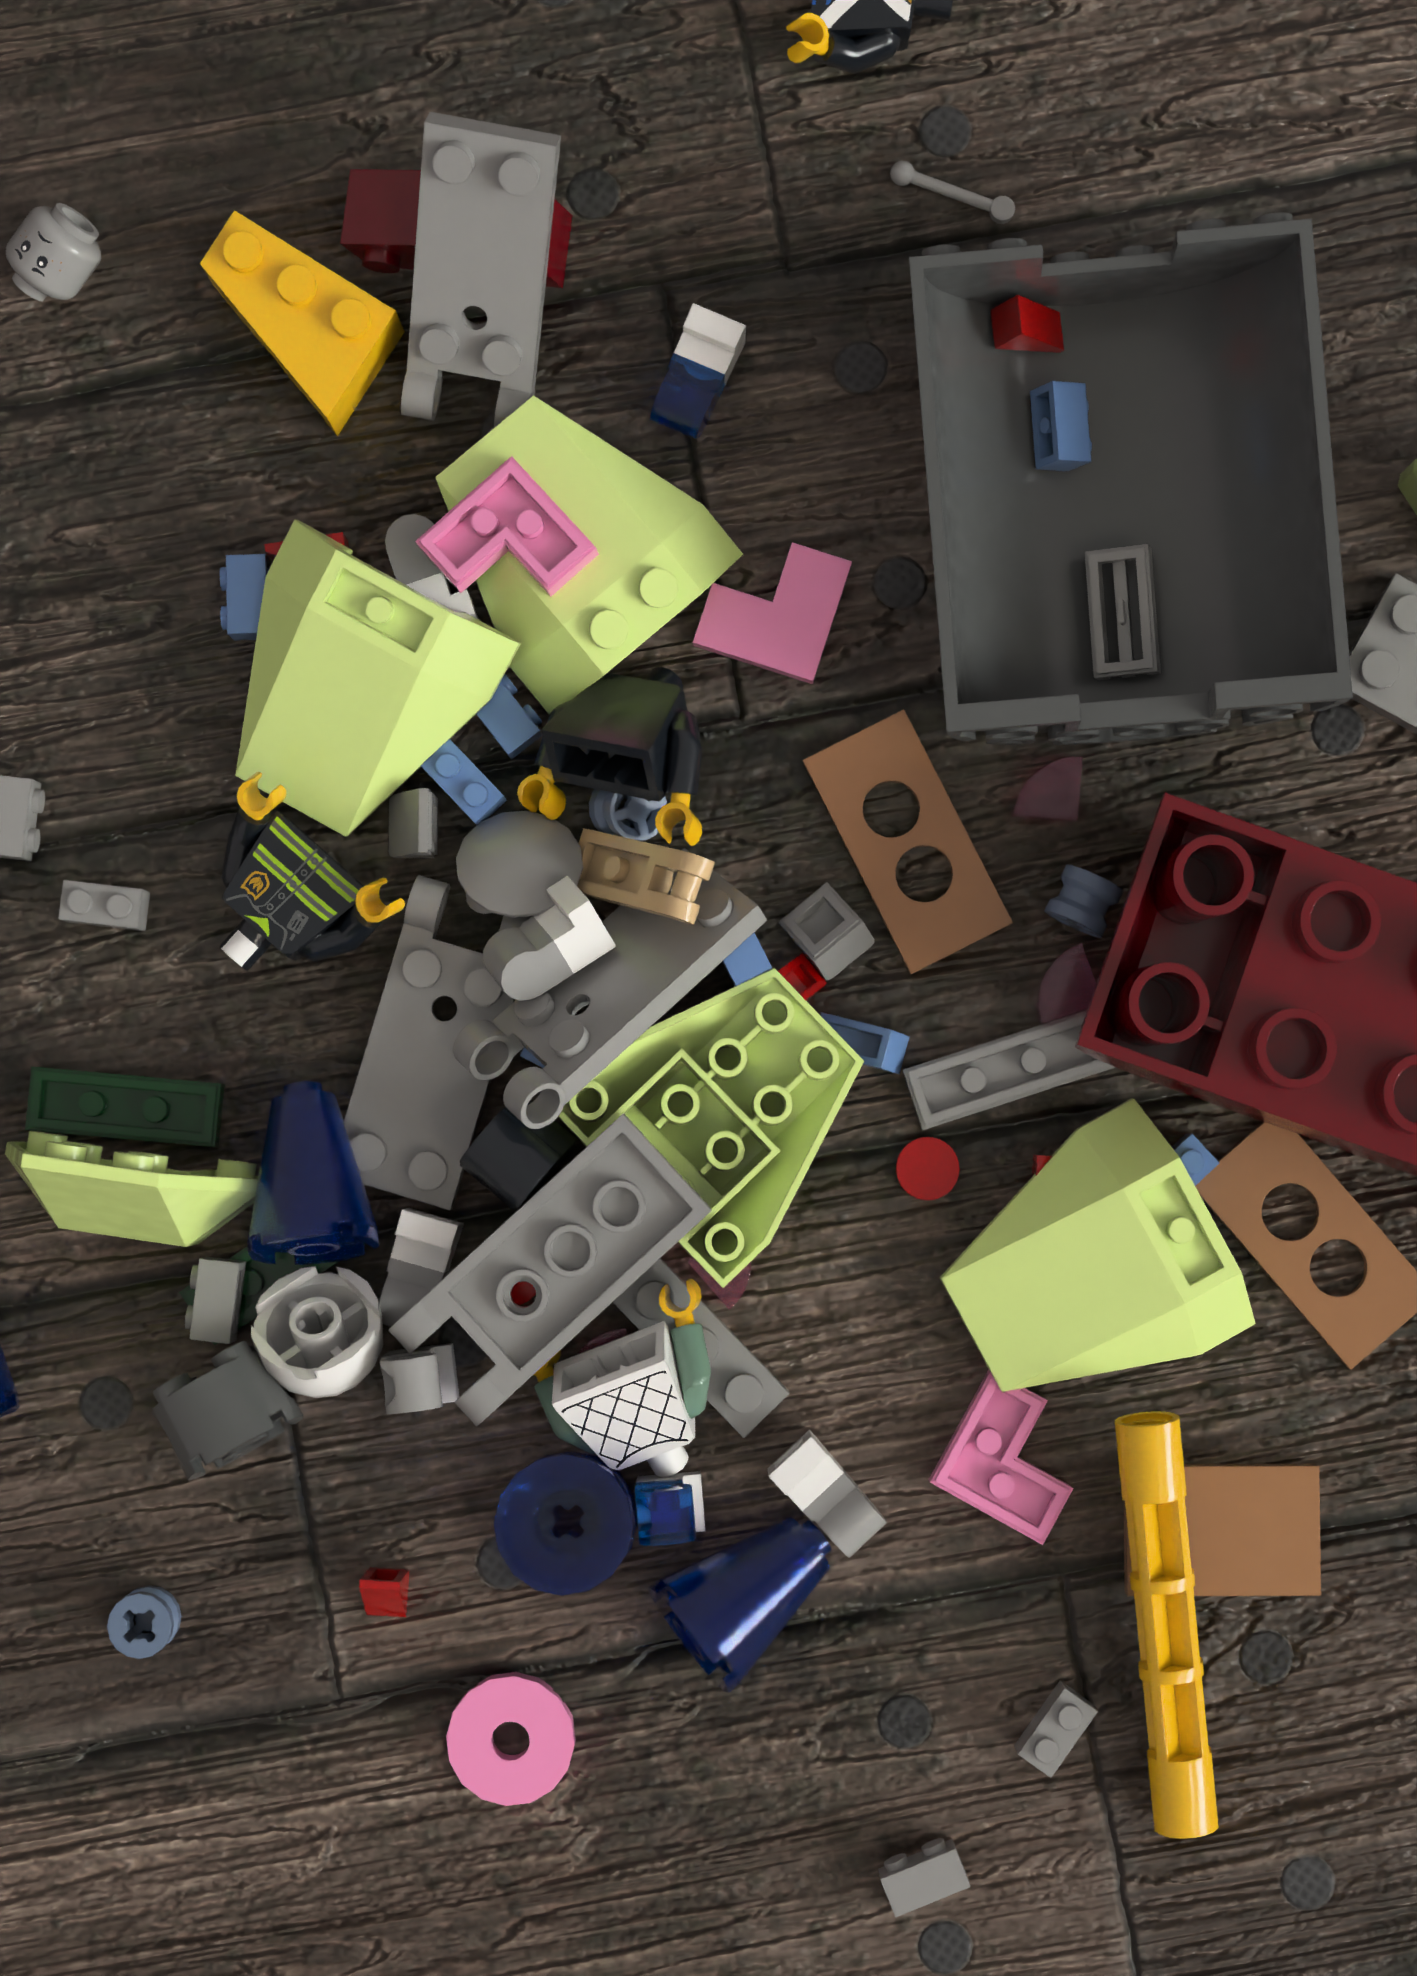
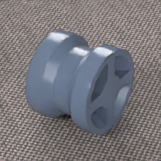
(632, 821)
(1083, 901)
(155, 1612)

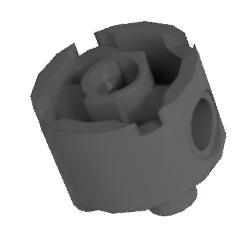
(223, 1410)

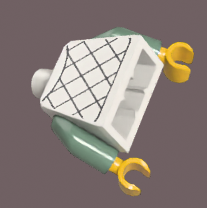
(634, 1393)

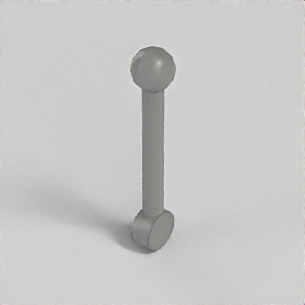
(1000, 209)

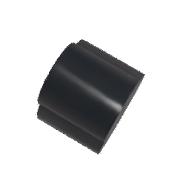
(515, 1158)

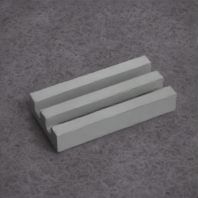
(1147, 605)

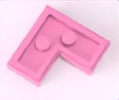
(505, 516)
(783, 633)
(985, 1466)

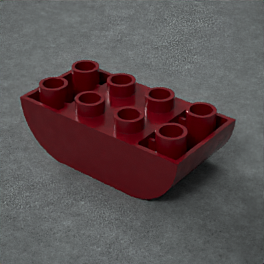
(1266, 983)

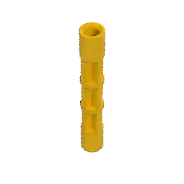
(1166, 1624)

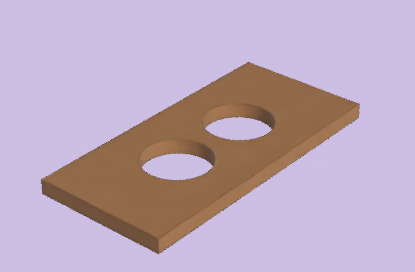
(895, 754)
(1347, 1323)

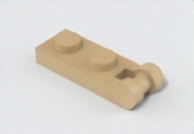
(642, 875)

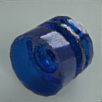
(528, 1521)

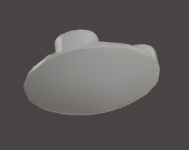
(514, 860)

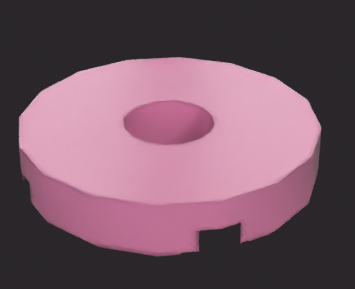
(502, 1776)

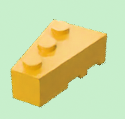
(306, 316)

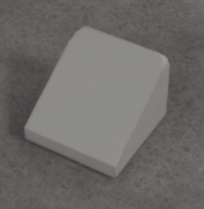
(413, 824)
(827, 931)

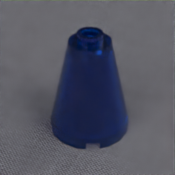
(309, 1184)
(743, 1596)

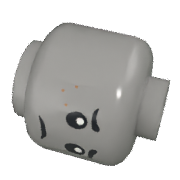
(53, 252)

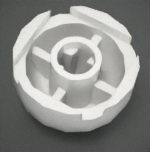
(318, 1331)

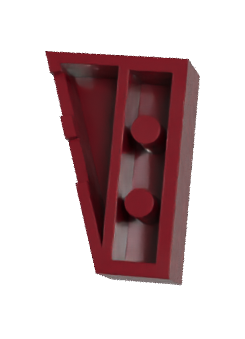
(384, 216)

